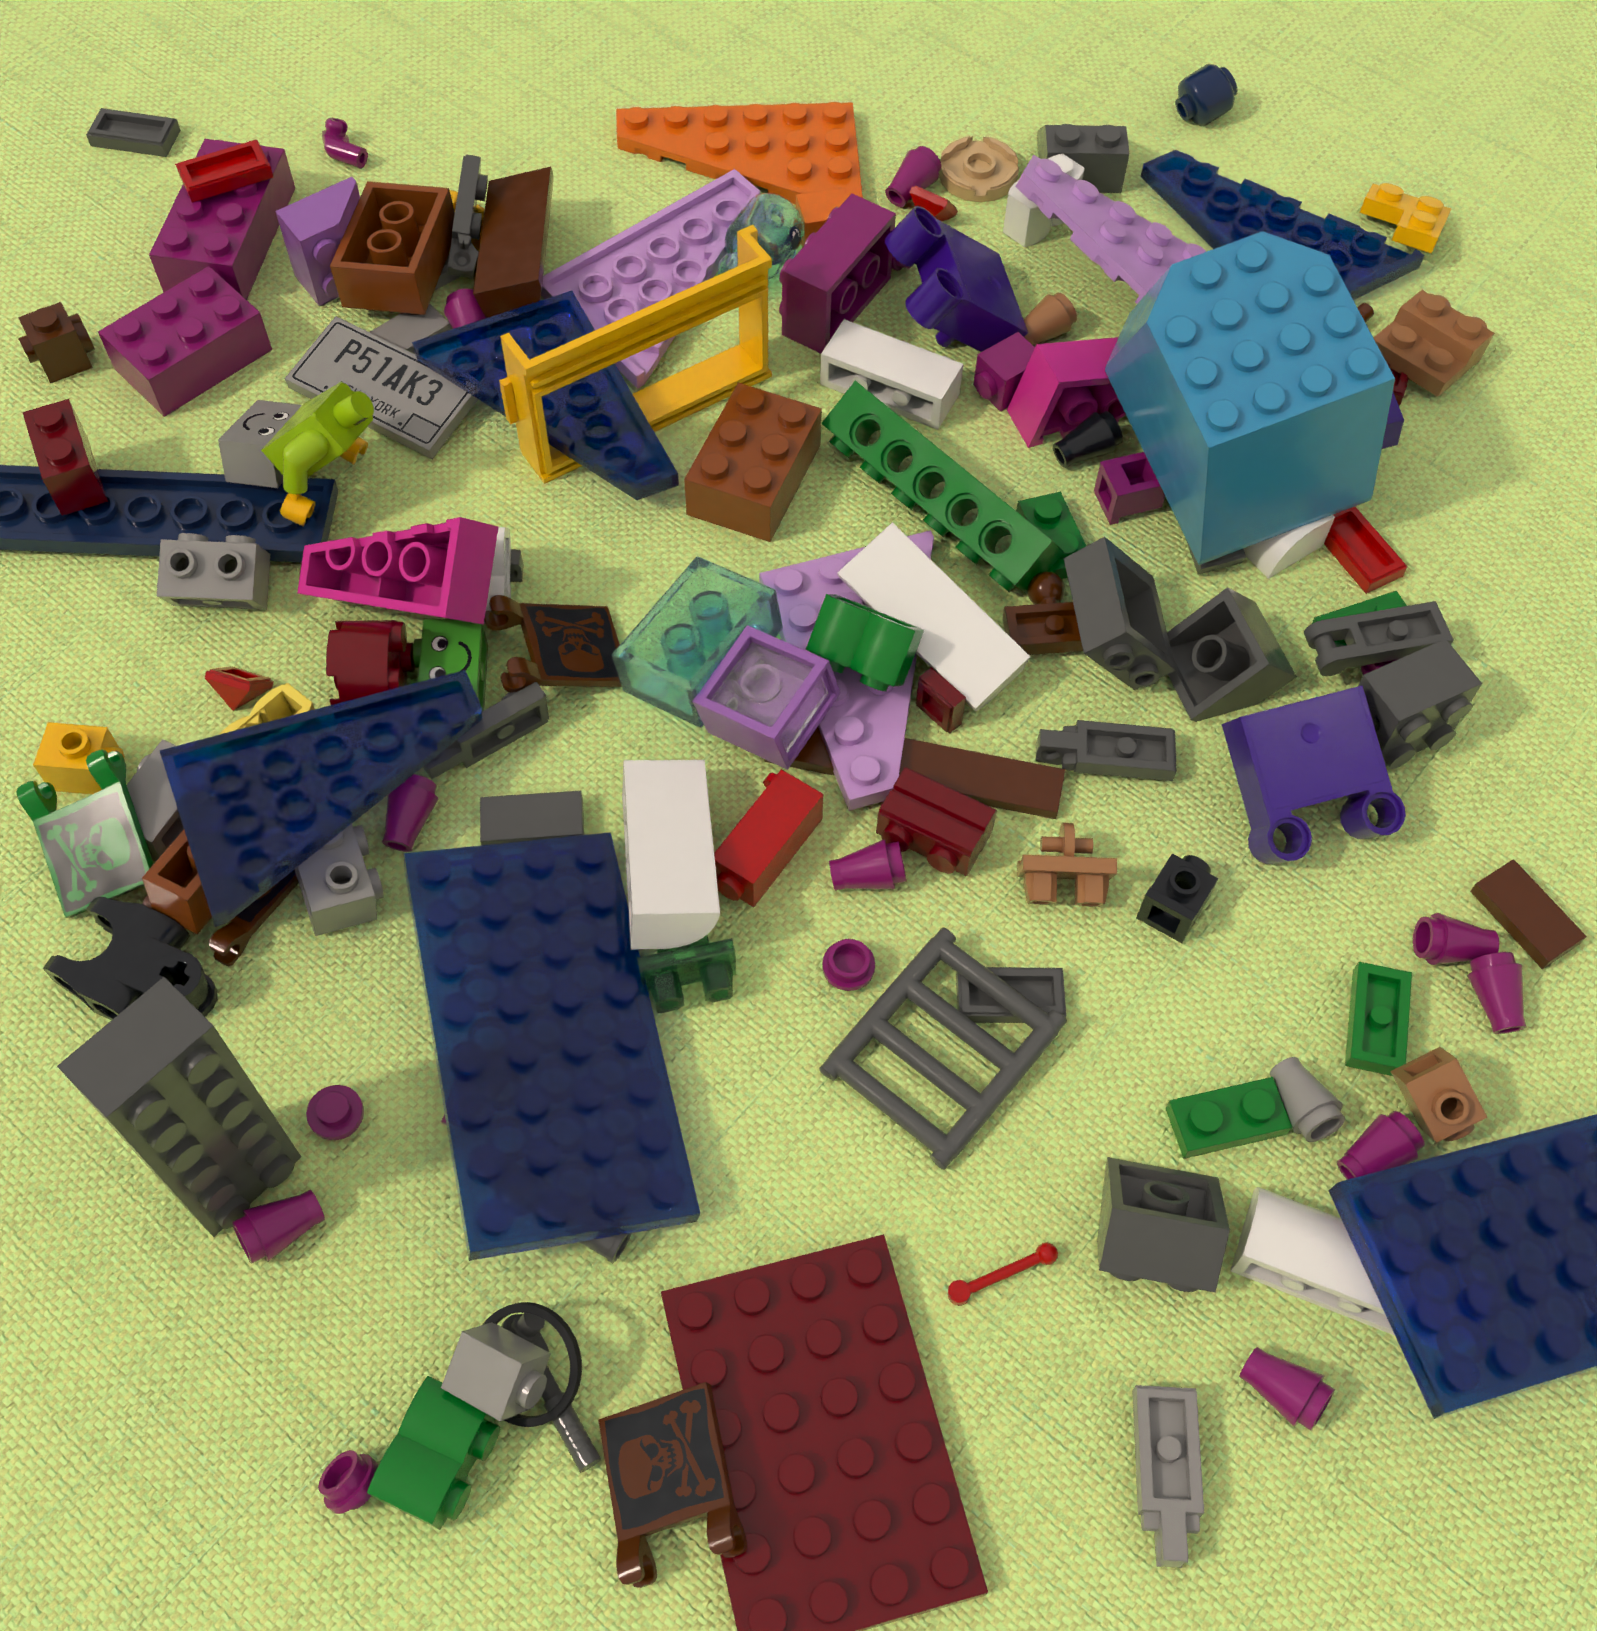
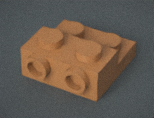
(1433, 342)

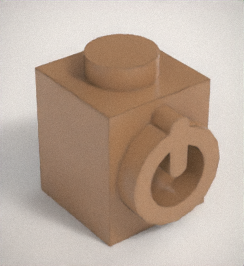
(1439, 1095)

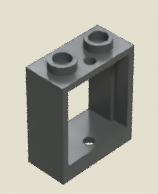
(1119, 614)

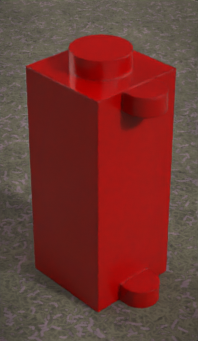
(767, 837)

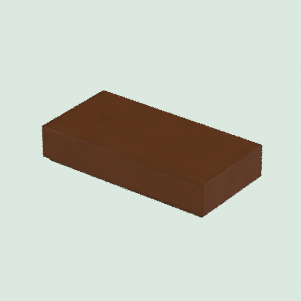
(1528, 914)

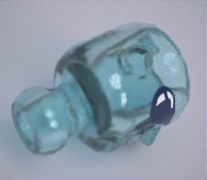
(778, 229)

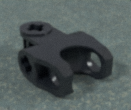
(140, 954)

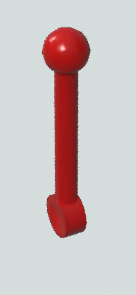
(960, 1291)

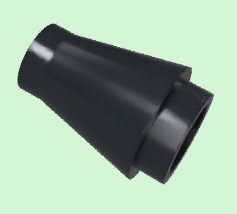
(1090, 439)

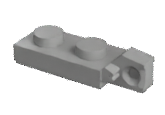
(1168, 1468)

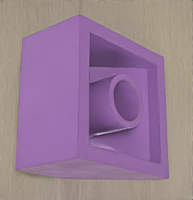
(313, 233)

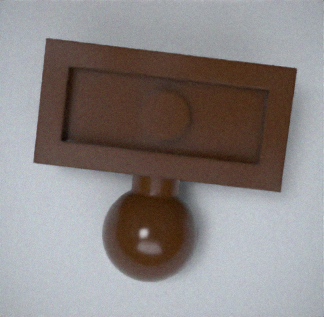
(1047, 624)

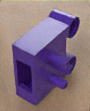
(962, 284)
(1309, 757)

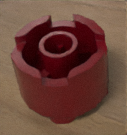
(368, 657)

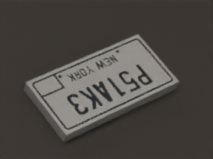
(407, 397)

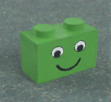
(450, 648)

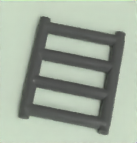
(977, 1105)

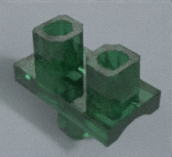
(697, 962)

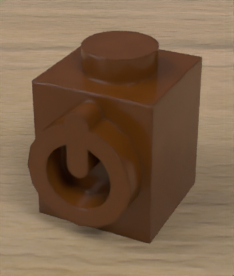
(56, 341)

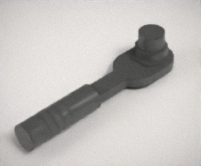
(568, 1423)

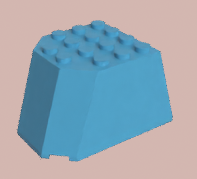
(1253, 392)

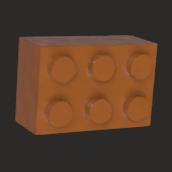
(394, 248)
(753, 462)

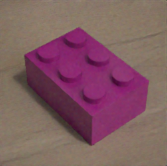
(836, 272)
(186, 340)

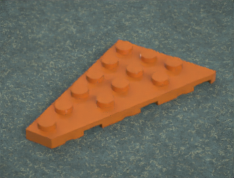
(773, 146)

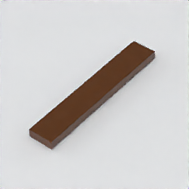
(982, 776)

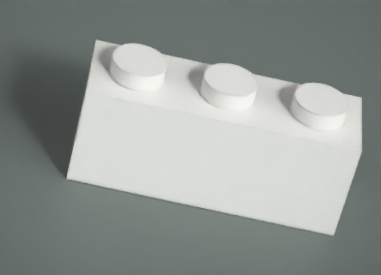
(894, 371)

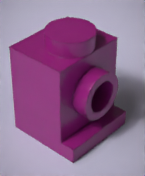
(1127, 487)

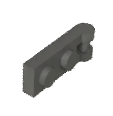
(1375, 636)

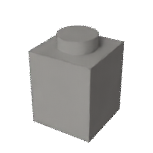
(496, 1371)

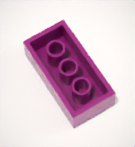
(224, 230)

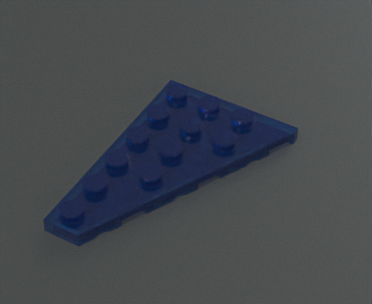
(1231, 211)
(587, 420)
(288, 786)

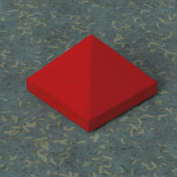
(938, 206)
(237, 685)

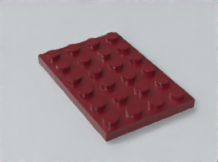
(826, 1443)

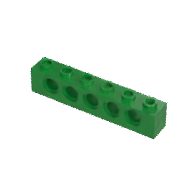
(862, 414)

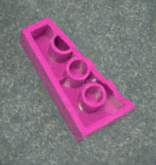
(1063, 388)
(417, 570)

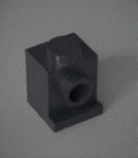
(1177, 896)

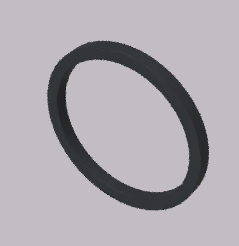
(573, 1352)

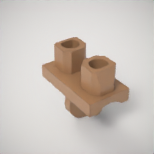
(1090, 873)

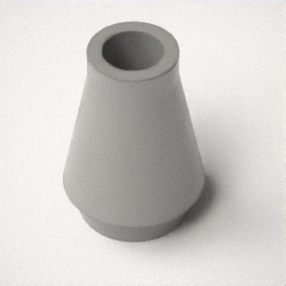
(1307, 1102)

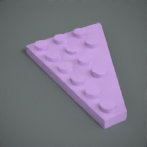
(1103, 228)
(653, 262)
(864, 724)

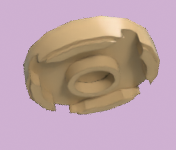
(978, 169)

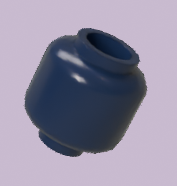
(1206, 94)

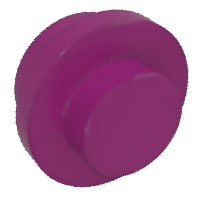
(848, 965)
(335, 1112)
(347, 1481)

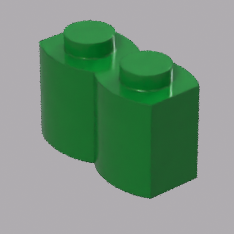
(864, 641)
(433, 1455)

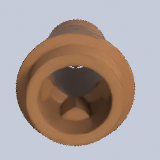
(1050, 318)

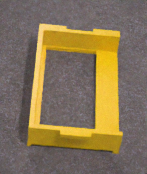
(664, 400)

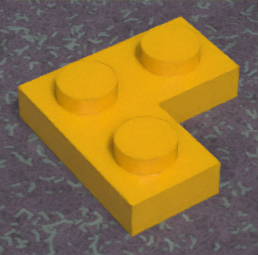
(1417, 219)

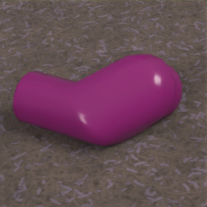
(337, 144)

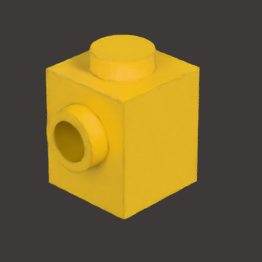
(64, 755)

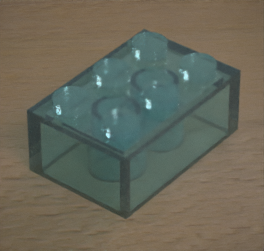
(690, 634)

